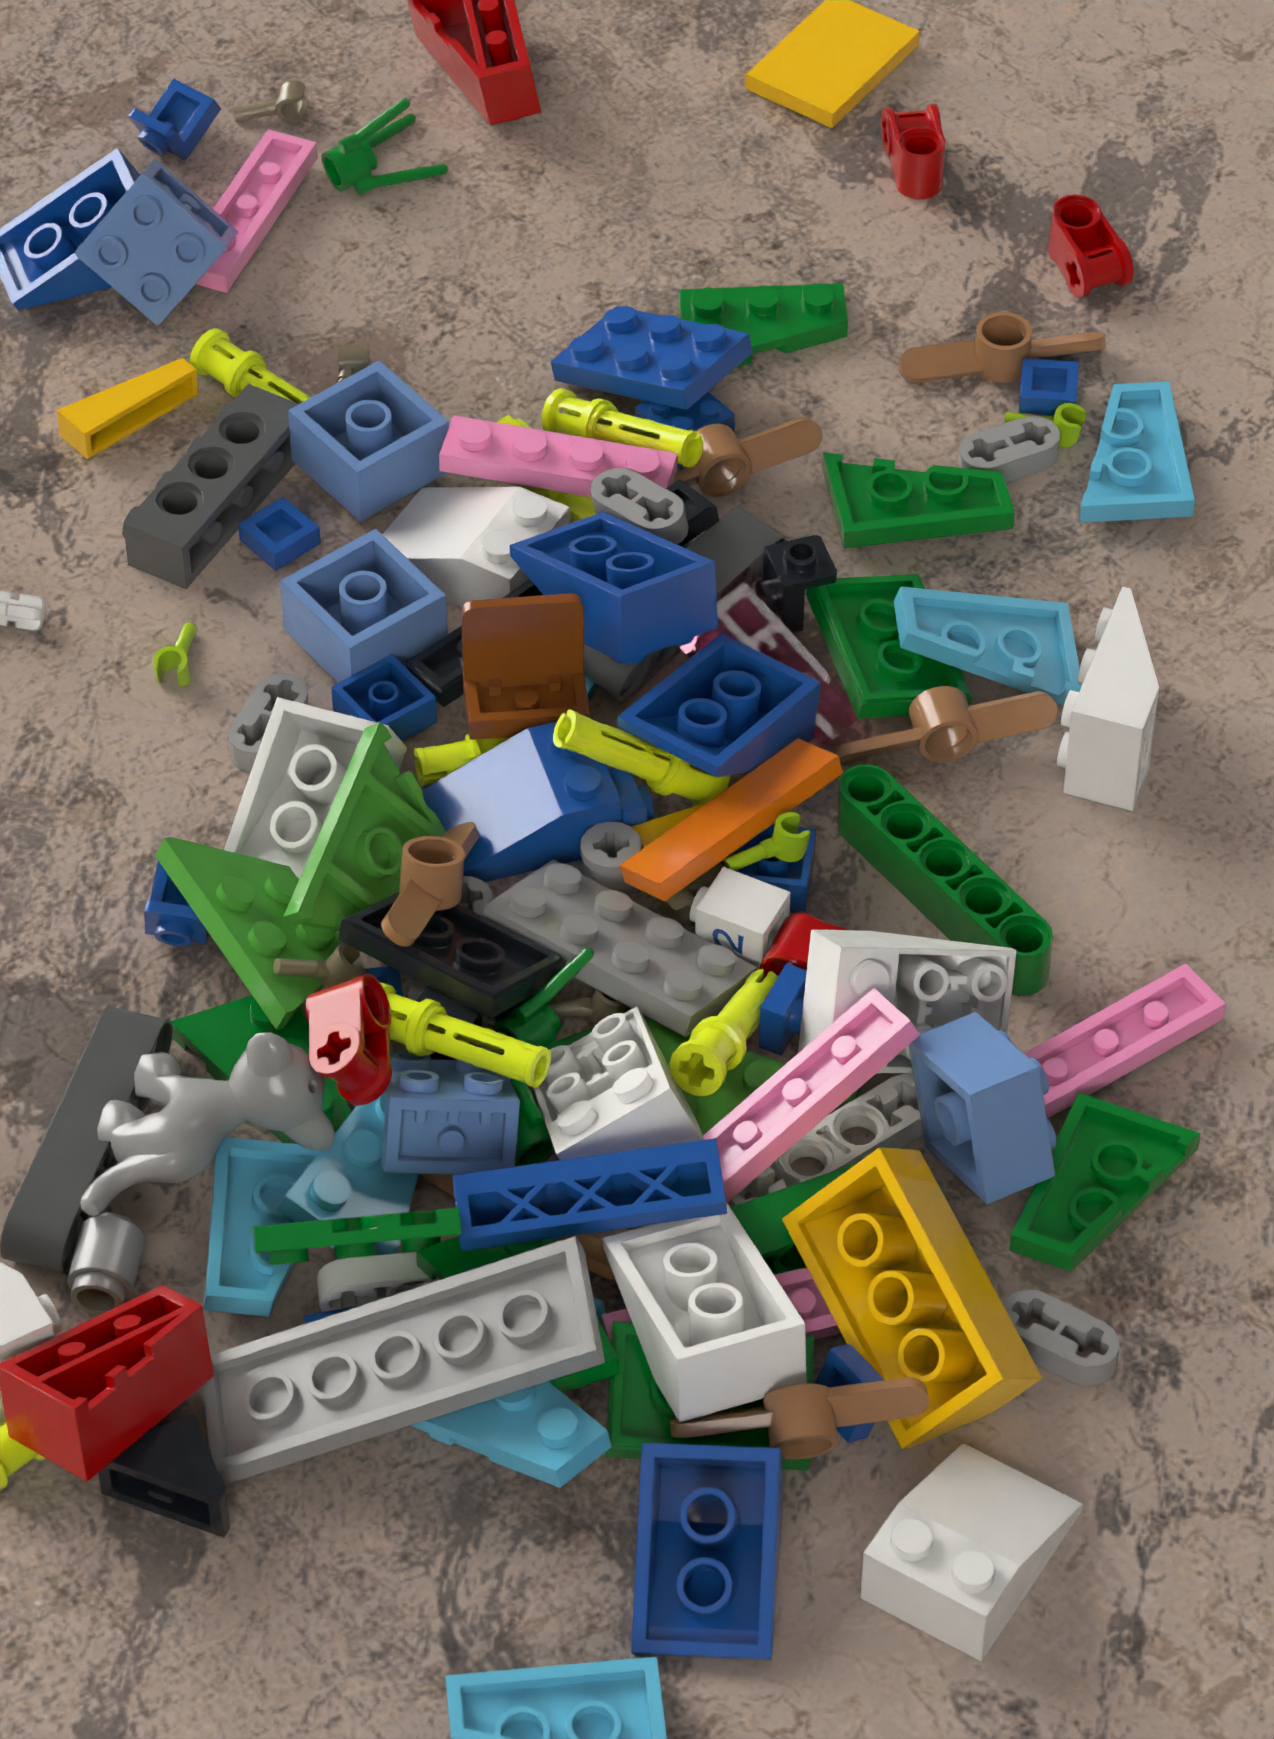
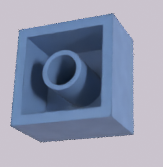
(368, 440)
(362, 607)
(983, 1107)

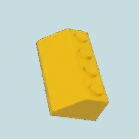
(911, 1291)

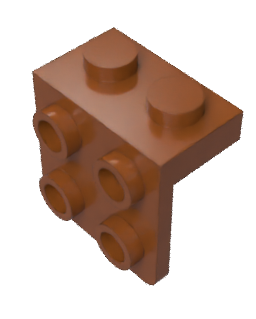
(522, 662)

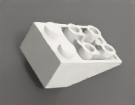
(1112, 712)
(919, 975)
(613, 1093)

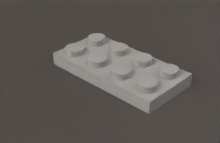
(636, 952)

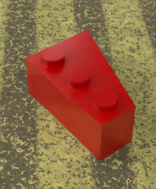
(481, 52)
(106, 1380)

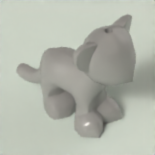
(267, 1087)

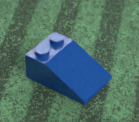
(41, 243)
(632, 584)
(726, 709)
(526, 803)
(707, 1551)

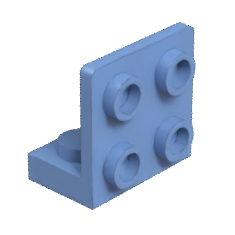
(156, 242)
(447, 1117)

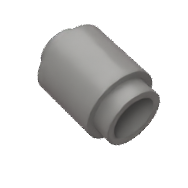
(105, 1262)

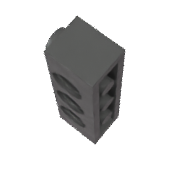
(211, 488)

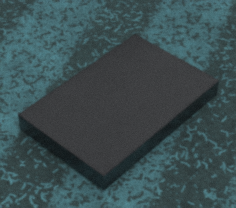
(459, 956)

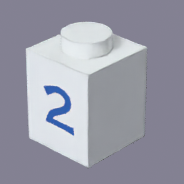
(740, 914)

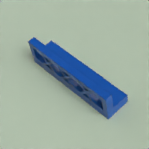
(589, 1194)

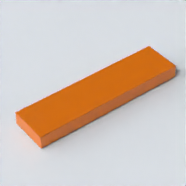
(731, 819)

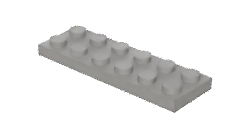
(401, 1360)

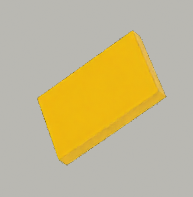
(832, 60)

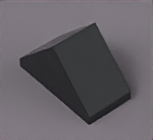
(171, 1476)

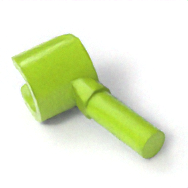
(1067, 417)
(176, 656)
(783, 844)

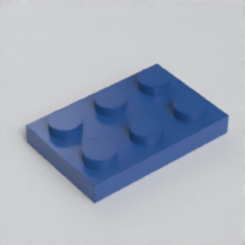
(651, 357)

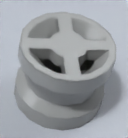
(605, 849)

